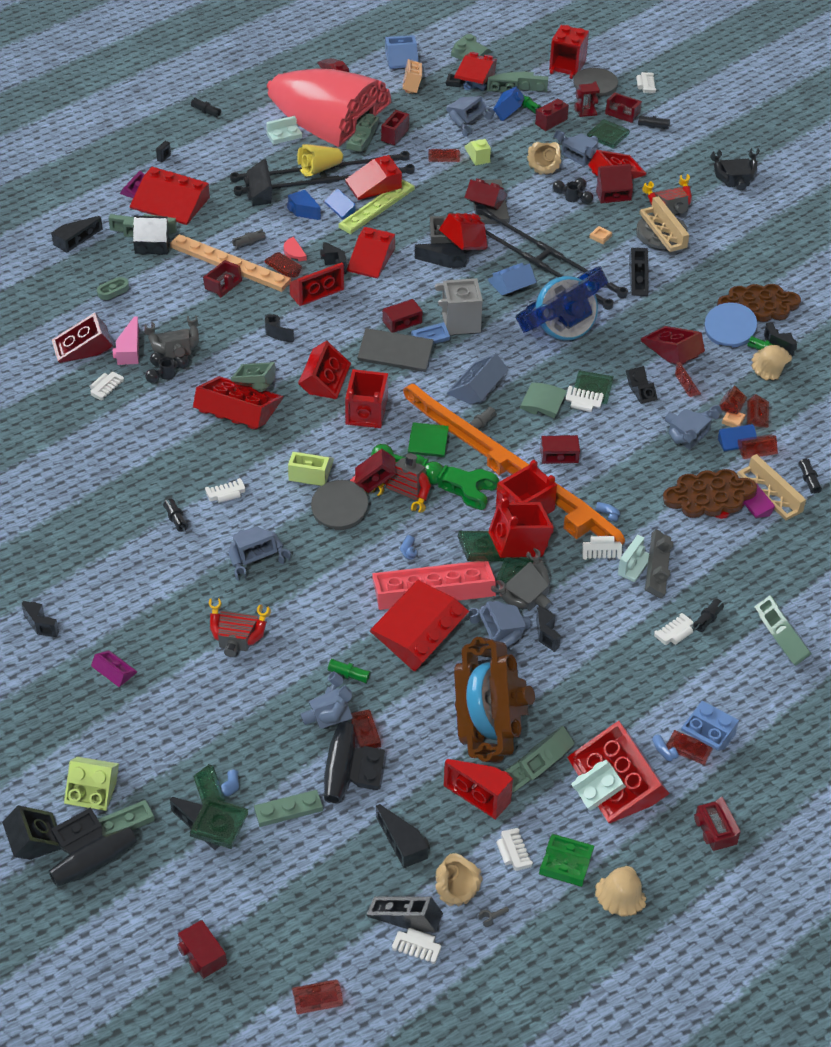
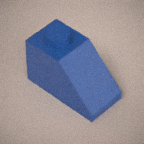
(508, 103)
(304, 205)

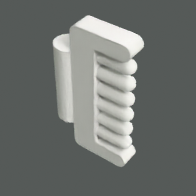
(646, 82)
(105, 384)
(583, 403)
(227, 493)
(602, 543)
(676, 632)
(507, 848)
(420, 940)

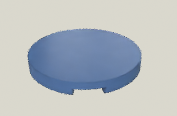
(730, 324)

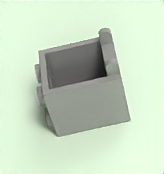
(461, 305)

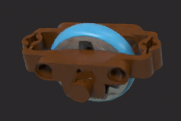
(489, 700)

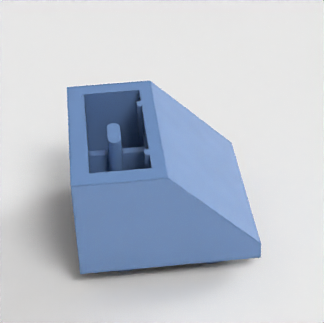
(399, 50)
(512, 278)
(711, 726)

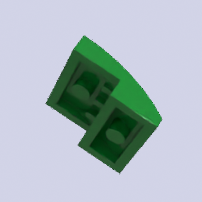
(428, 439)
(566, 860)

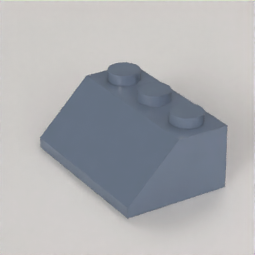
(479, 380)

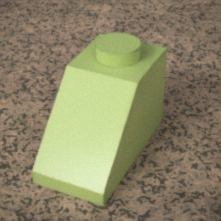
(479, 151)

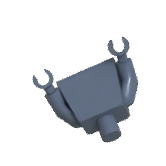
(467, 109)
(578, 148)
(691, 426)
(253, 545)
(501, 621)
(331, 706)

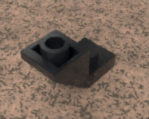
(333, 255)
(783, 340)
(639, 385)
(35, 616)
(546, 634)

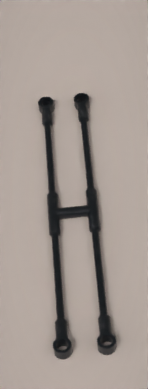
(239, 190)
(607, 303)

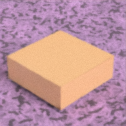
(600, 235)
(733, 420)

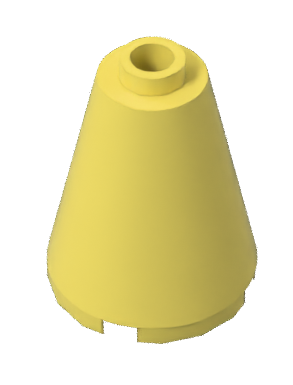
(317, 158)

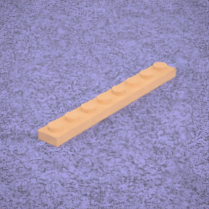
(215, 257)

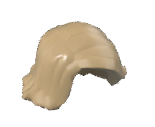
(544, 157)
(770, 362)
(457, 880)
(621, 892)

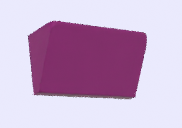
(131, 187)
(760, 505)
(113, 667)

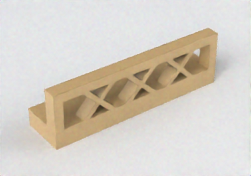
(669, 225)
(776, 486)

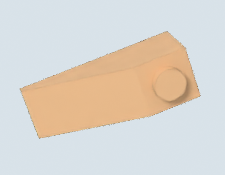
(412, 76)

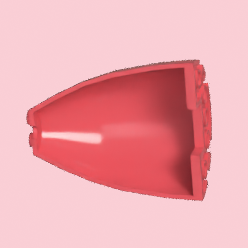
(328, 100)

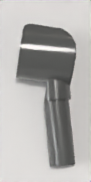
(486, 913)

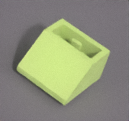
(309, 468)
(90, 783)

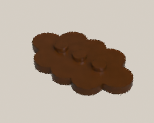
(764, 301)
(710, 493)

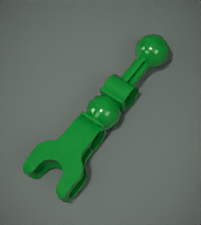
(455, 480)

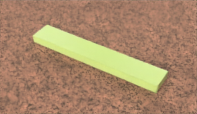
(374, 208)

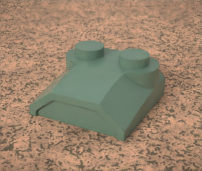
(466, 45)
(255, 375)

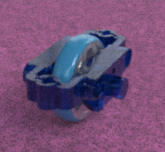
(565, 306)

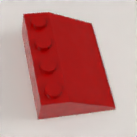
(170, 195)
(236, 402)
(418, 623)
(621, 751)

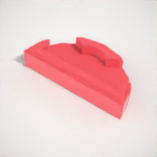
(293, 250)

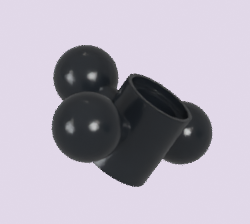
(572, 190)
(166, 367)

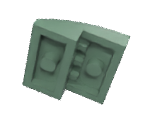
(543, 398)

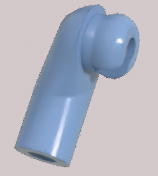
(468, 85)
(608, 509)
(406, 548)
(663, 750)
(232, 785)

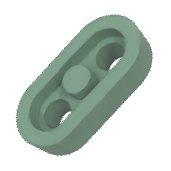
(113, 288)

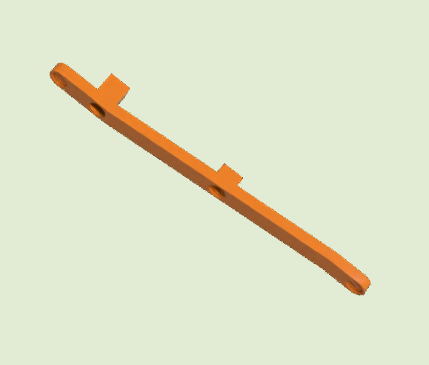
(580, 516)

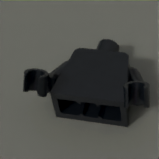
(737, 171)

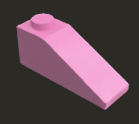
(128, 344)

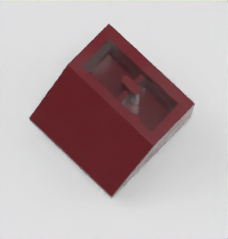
(614, 183)
(485, 194)

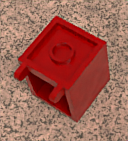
(568, 50)
(366, 398)
(529, 486)
(520, 528)

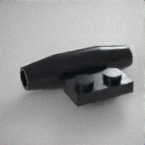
(348, 764)
(86, 846)

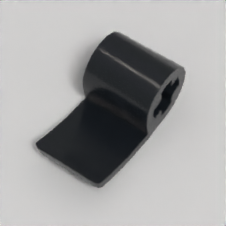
(274, 330)

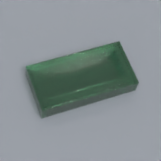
(208, 784)

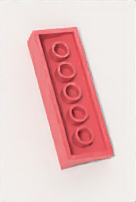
(458, 580)

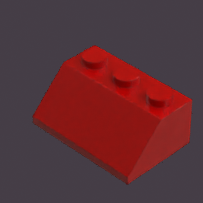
(465, 231)
(318, 284)
(324, 371)

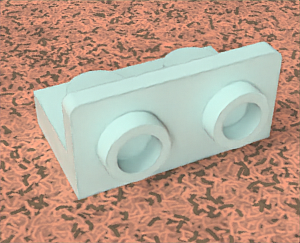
(283, 130)
(633, 560)
(598, 784)

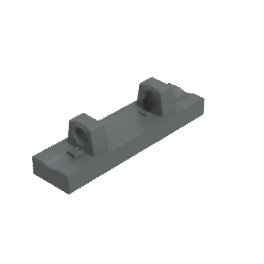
(658, 563)

